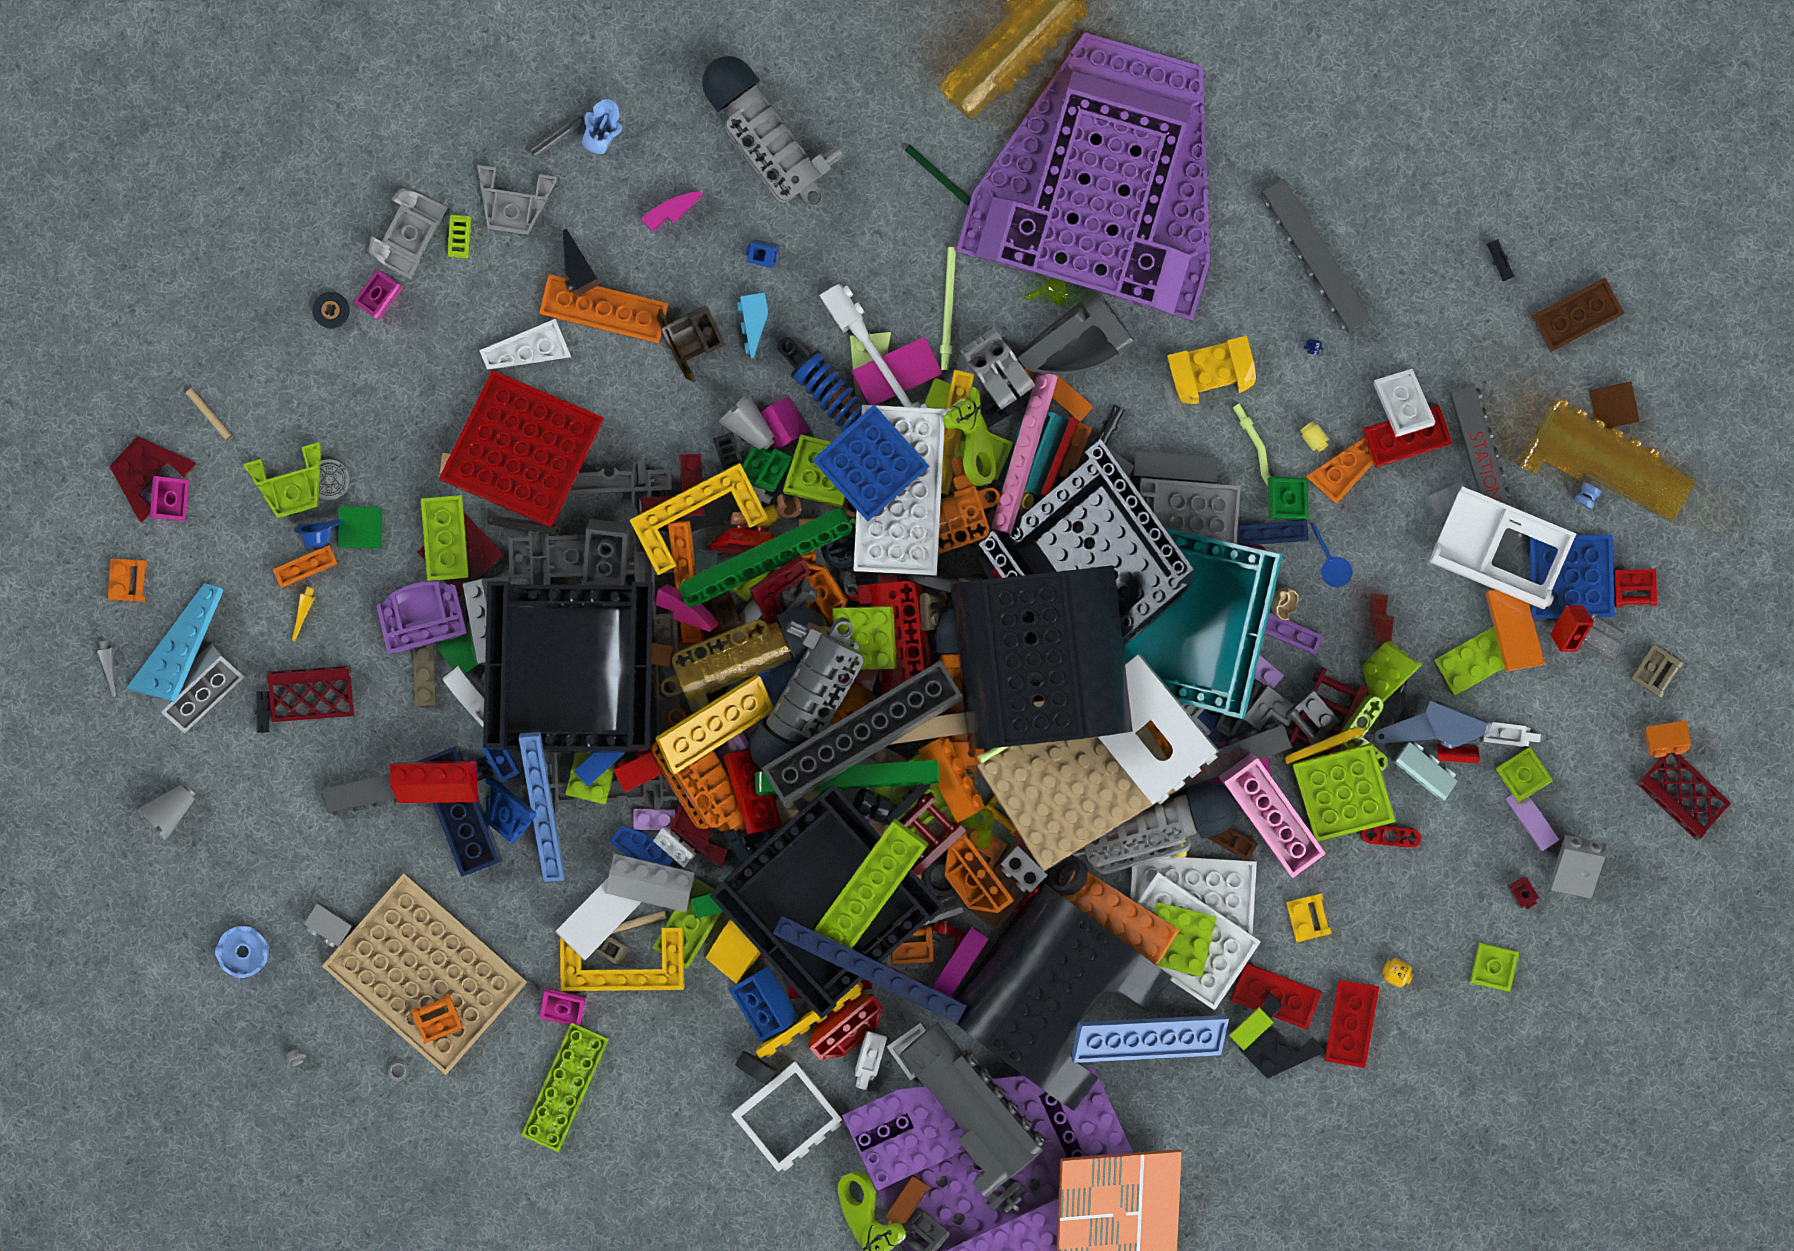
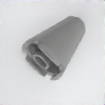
(748, 423)
(167, 810)

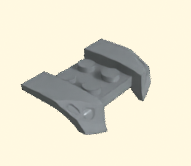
(408, 232)

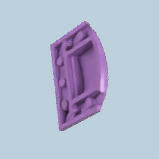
(421, 616)

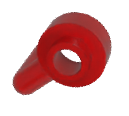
(944, 928)

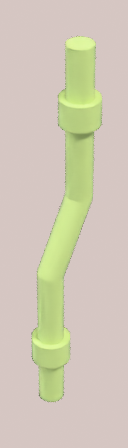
(1247, 423)

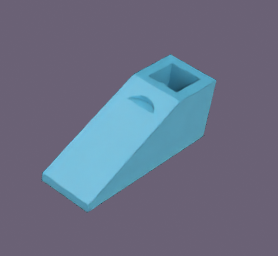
(755, 316)

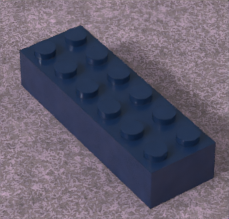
(466, 827)

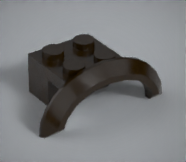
(690, 336)

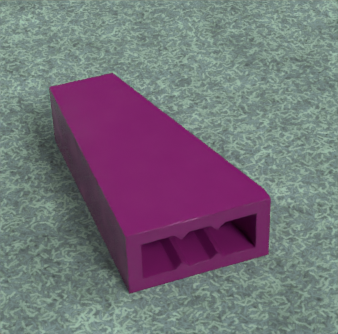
(960, 961)

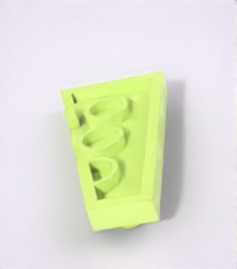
(861, 356)

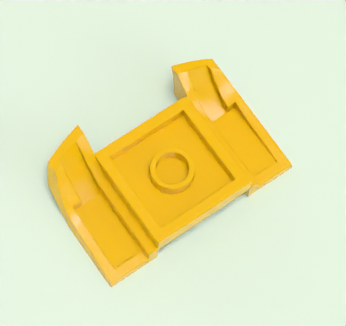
(1212, 369)

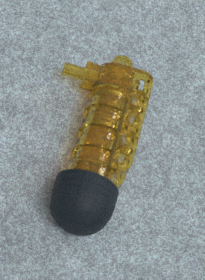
(740, 659)

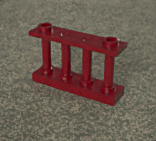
(1356, 694)
(938, 844)

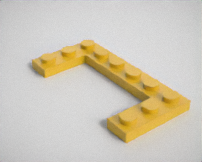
(648, 522)
(668, 978)

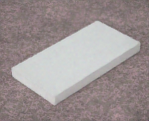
(595, 920)

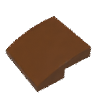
(1615, 404)

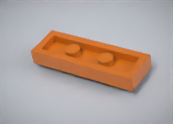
(305, 566)

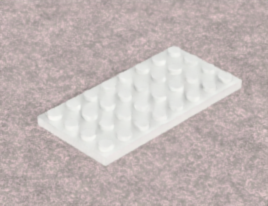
(907, 529)

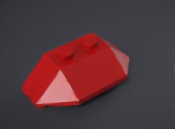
(741, 539)
(845, 1027)

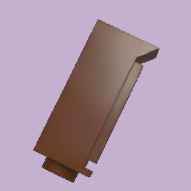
(907, 1200)

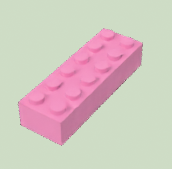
(1272, 815)

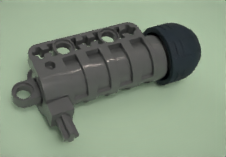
(808, 690)

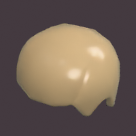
(1284, 602)

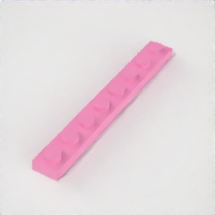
(1024, 452)

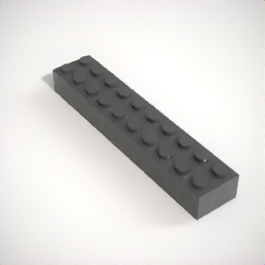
(862, 733)

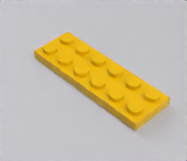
(714, 724)

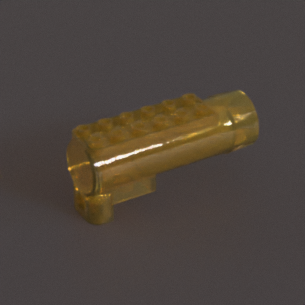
(1009, 51)
(1589, 449)

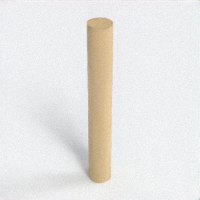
(208, 413)
(641, 921)

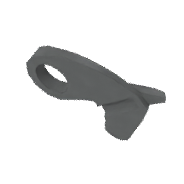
(942, 579)

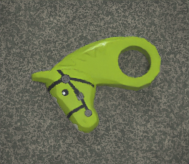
(968, 417)
(861, 1216)

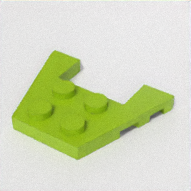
(291, 491)

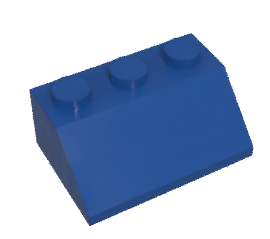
(764, 1004)

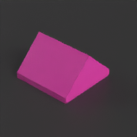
(378, 294)
(784, 422)
(169, 498)
(562, 1006)

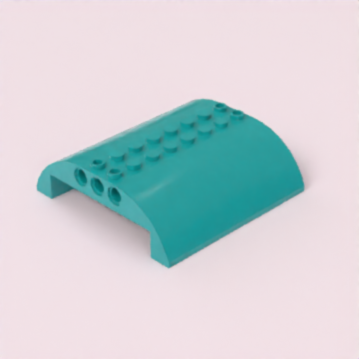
(1214, 635)

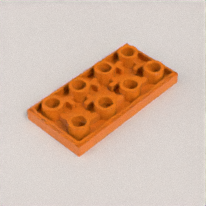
(1514, 631)

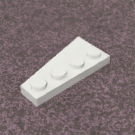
(528, 347)

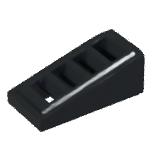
(729, 436)

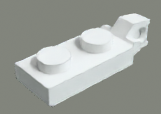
(1510, 735)
(869, 1058)

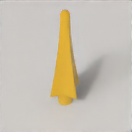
(305, 603)

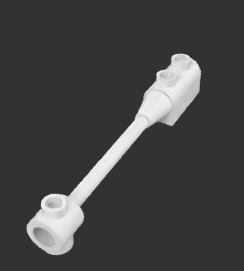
(849, 317)

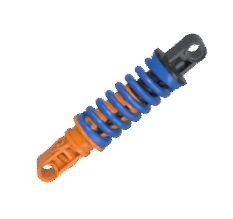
(817, 382)

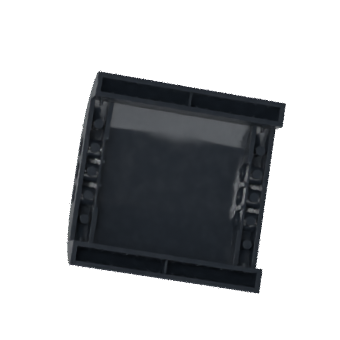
(568, 666)
(801, 876)

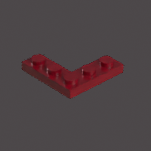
(690, 476)
(766, 590)

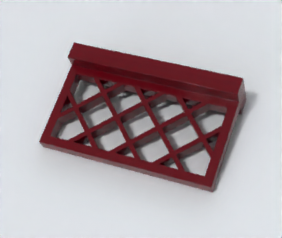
(308, 676)
(1675, 809)

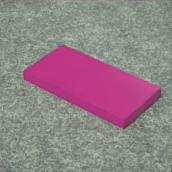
(909, 365)

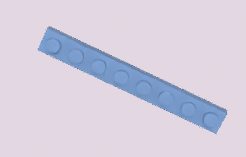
(542, 804)

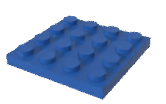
(870, 463)
(1583, 579)

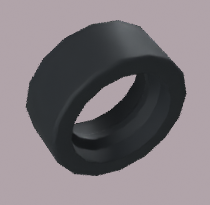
(928, 882)
(1075, 884)
(755, 1067)

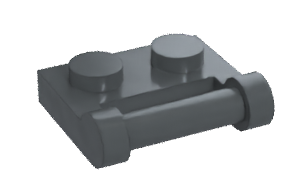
(1317, 712)
(927, 1229)

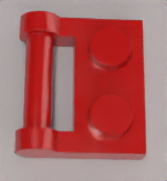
(1635, 580)

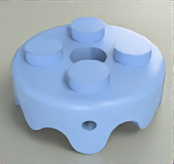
(228, 956)

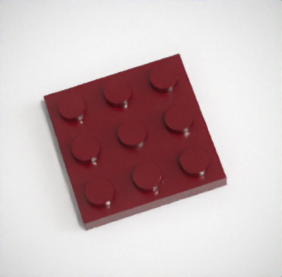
(481, 555)

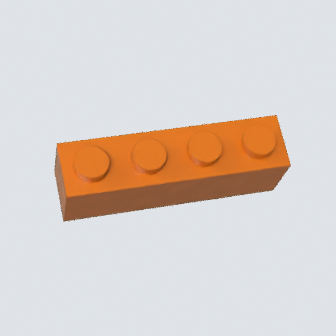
(954, 781)

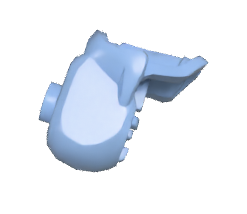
(601, 126)

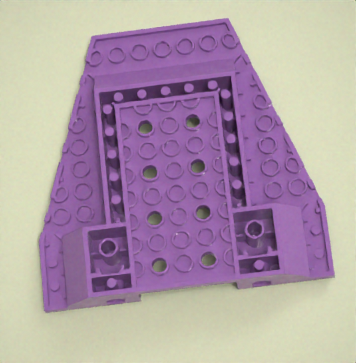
(1034, 184)
(915, 1135)

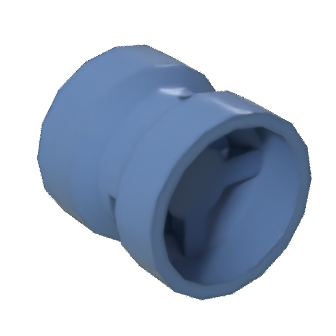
(1589, 491)

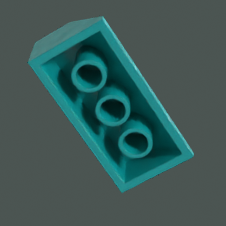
(1047, 447)

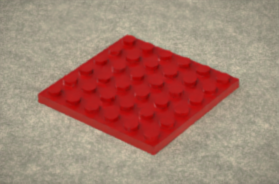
(521, 448)

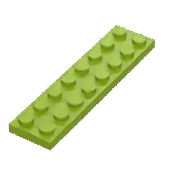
(872, 884)

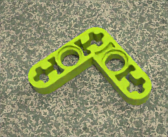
(1369, 720)

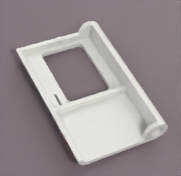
(1474, 535)

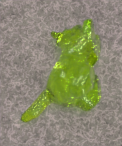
(1052, 290)

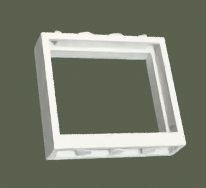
(816, 1138)

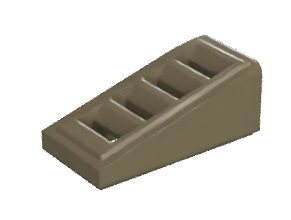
(619, 956)

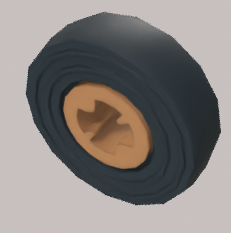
(341, 311)

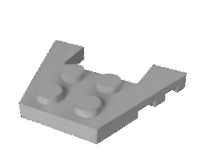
(512, 210)

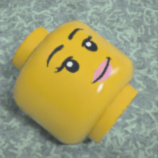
(1397, 972)

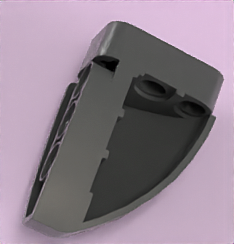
(1078, 340)

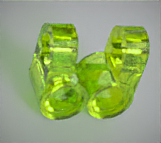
(984, 830)

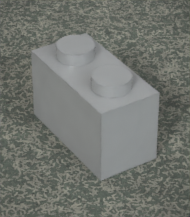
(328, 925)

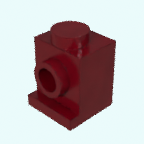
(1518, 887)

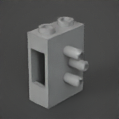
(1578, 866)

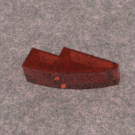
(1381, 624)

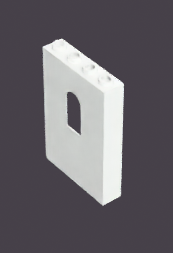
(1155, 702)

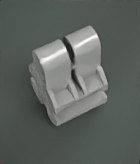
(1006, 363)

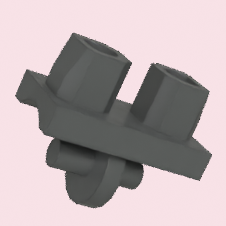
(795, 595)
(1005, 1200)

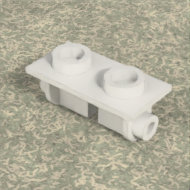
(670, 844)

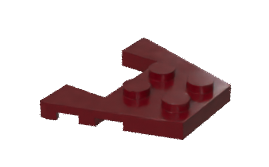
(138, 465)
(697, 837)

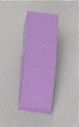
(1533, 822)

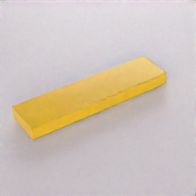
(1324, 745)

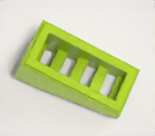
(463, 219)

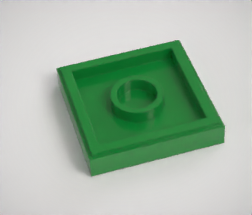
(1288, 498)

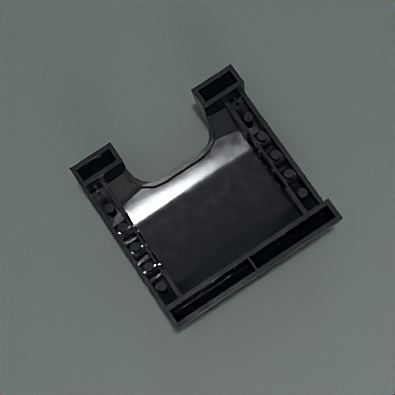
(1043, 983)

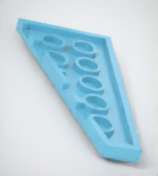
(171, 660)

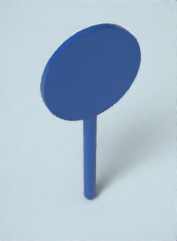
(1336, 570)

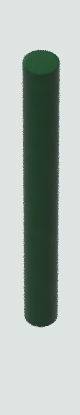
(937, 174)

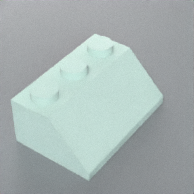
(1426, 770)

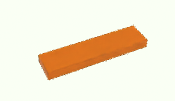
(1067, 397)

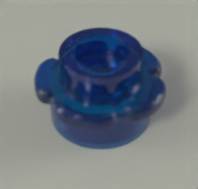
(1313, 346)

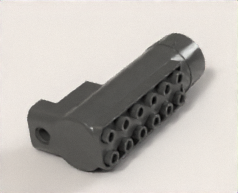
(991, 1125)

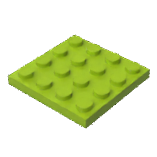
(1344, 792)

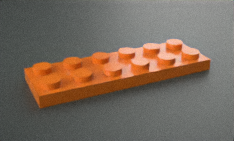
(604, 310)
(1124, 918)

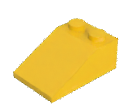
(733, 953)

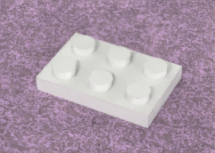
(1404, 402)

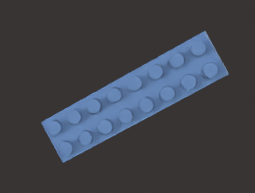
(1149, 1038)

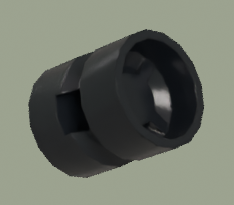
(872, 805)

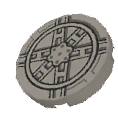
(333, 479)

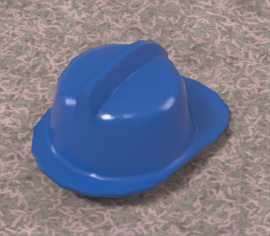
(316, 534)

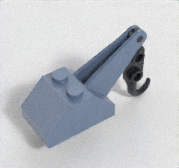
(1439, 722)

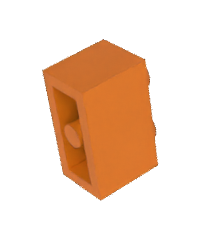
(1667, 738)

